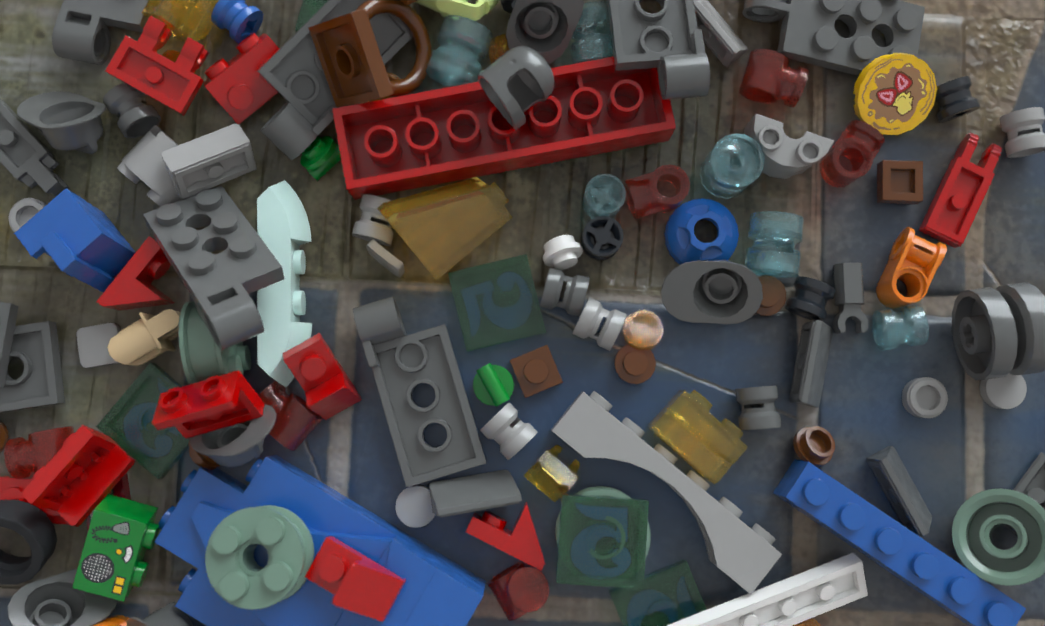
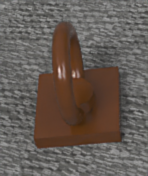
(353, 57)

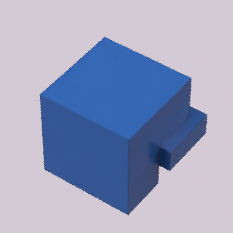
(77, 240)

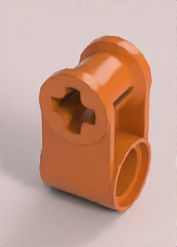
(912, 262)

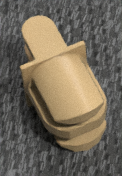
(145, 338)

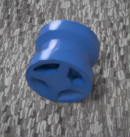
(237, 18)

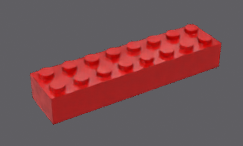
(463, 135)

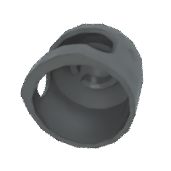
(517, 83)

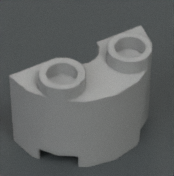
(783, 154)
(146, 164)

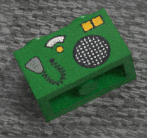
(116, 548)

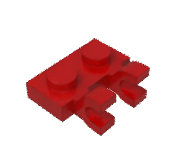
(155, 75)

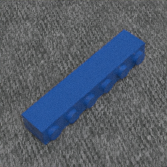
(895, 548)

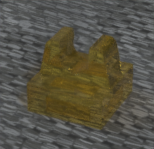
(552, 475)

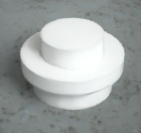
(562, 252)

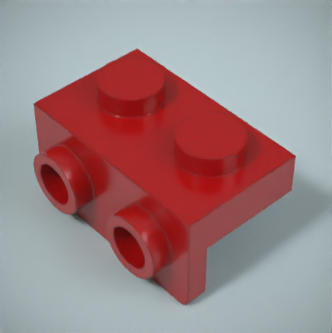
(237, 82)
(208, 405)
(79, 475)

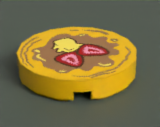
(895, 93)

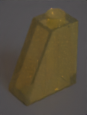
(447, 221)

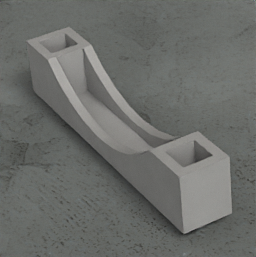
(731, 545)

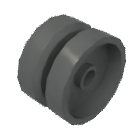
(1000, 330)

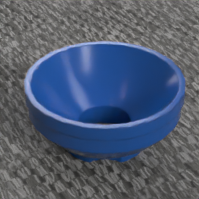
(680, 235)

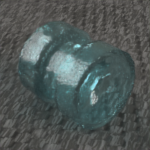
(606, 190)
(900, 327)

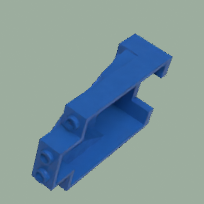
(434, 590)

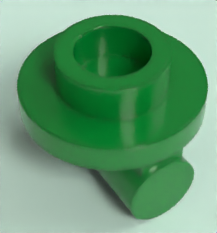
(320, 157)
(493, 385)

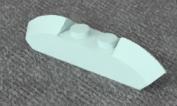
(282, 227)

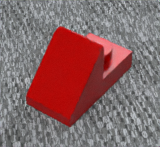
(133, 284)
(321, 377)
(519, 542)
(355, 580)

